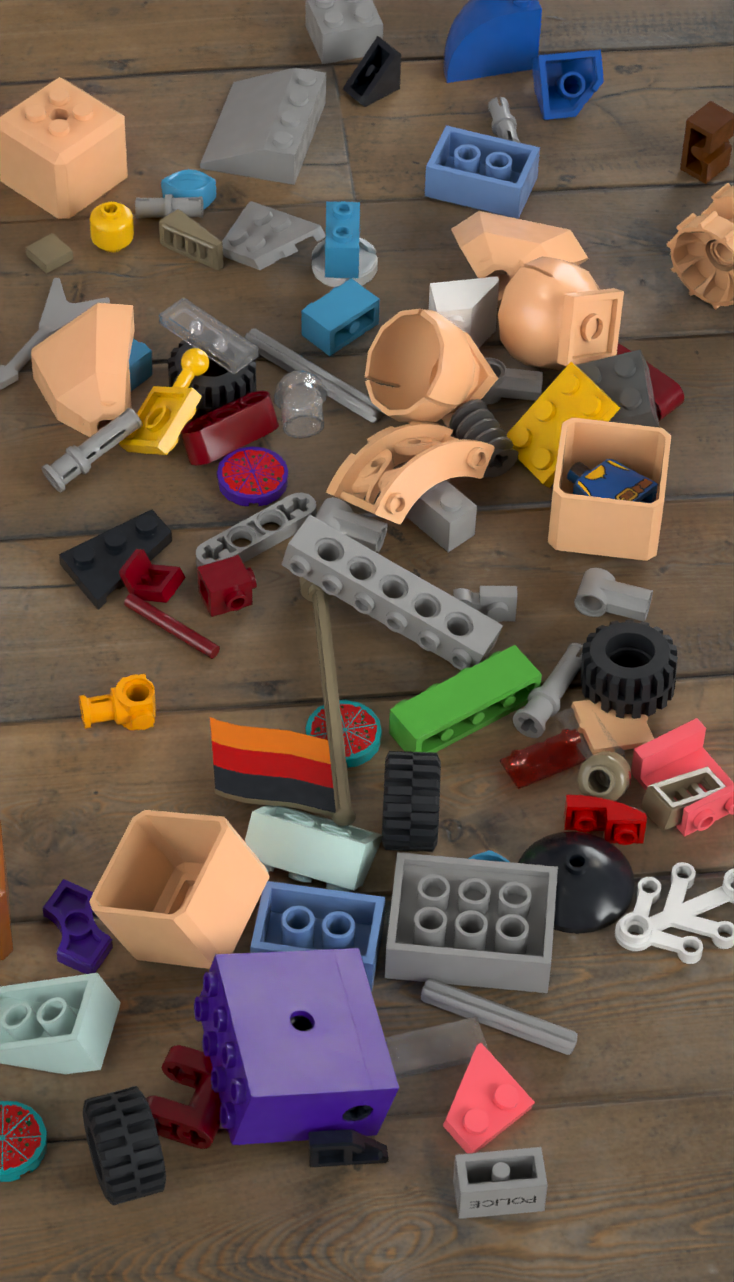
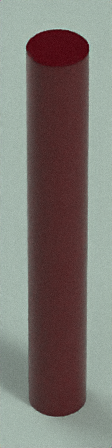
(172, 625)

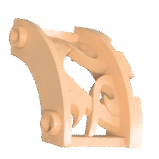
(431, 459)

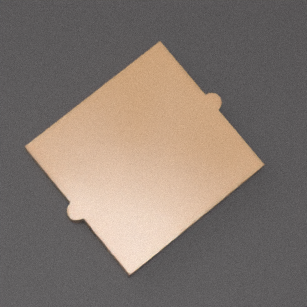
(626, 732)

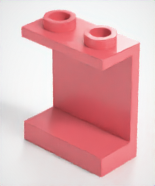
(681, 753)

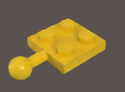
(168, 409)

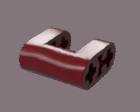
(200, 1119)

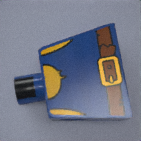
(612, 482)

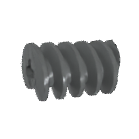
(477, 423)

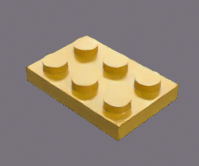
(539, 429)

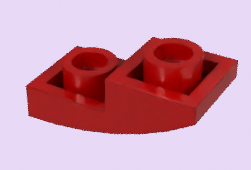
(617, 821)

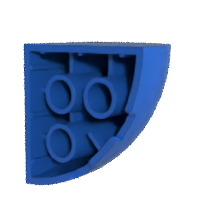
(492, 39)

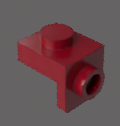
(150, 580)

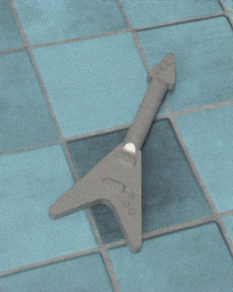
(55, 316)

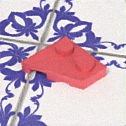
(485, 1102)

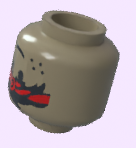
(613, 767)

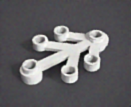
(676, 915)

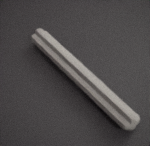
(335, 387)

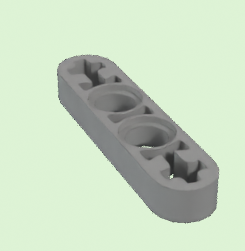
(252, 530)

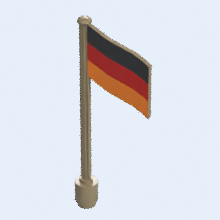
(286, 765)

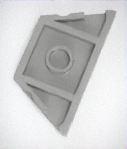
(266, 235)

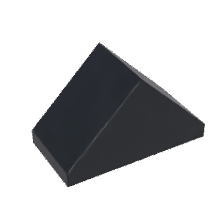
(376, 74)

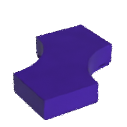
(82, 941)

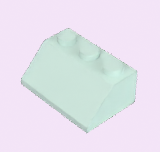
(312, 847)

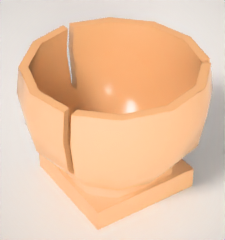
(558, 315)
(429, 364)

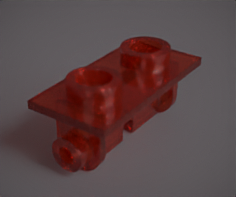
(543, 758)

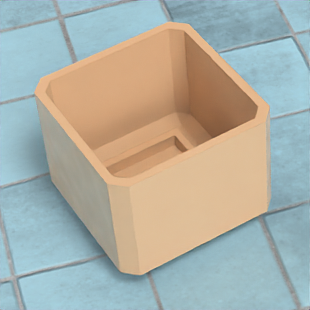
(62, 148)
(608, 524)
(179, 888)

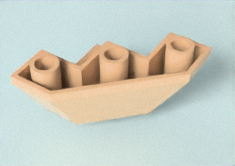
(503, 244)
(87, 367)

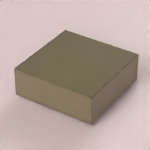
(49, 253)

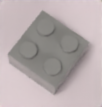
(342, 28)

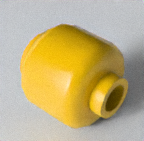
(111, 226)

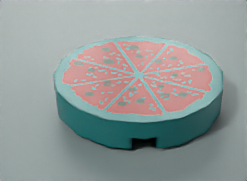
(360, 731)
(21, 1140)

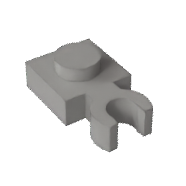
(493, 601)

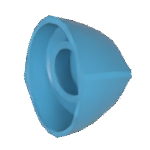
(190, 184)

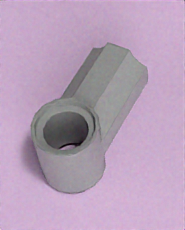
(513, 383)
(356, 526)
(603, 594)

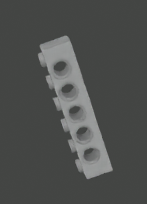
(390, 594)

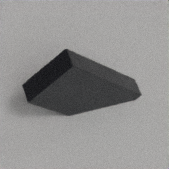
(344, 1148)

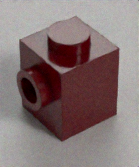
(226, 585)

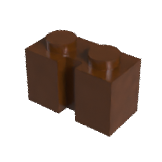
(707, 142)

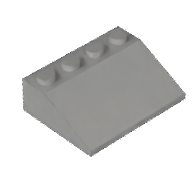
(267, 125)
(471, 922)

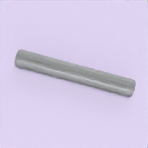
(499, 1016)

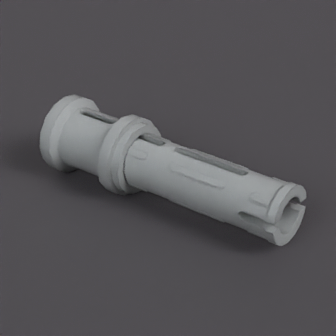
(78, 459)
(545, 700)

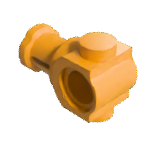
(127, 704)

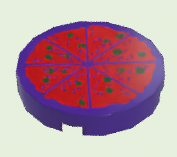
(252, 476)

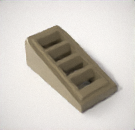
(190, 239)
(664, 809)

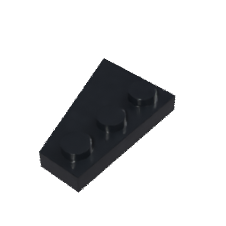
(97, 561)

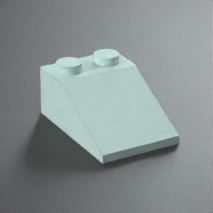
(57, 1023)

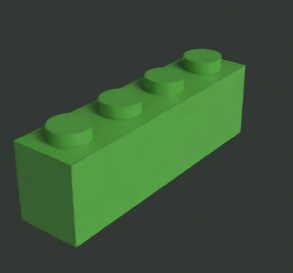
(464, 702)

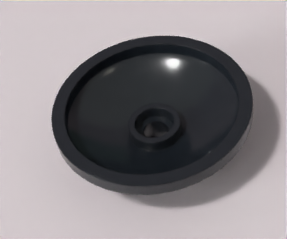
(587, 895)

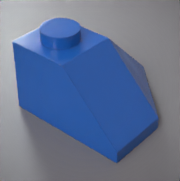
(566, 82)

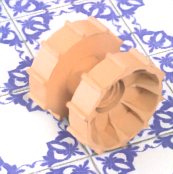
(705, 251)

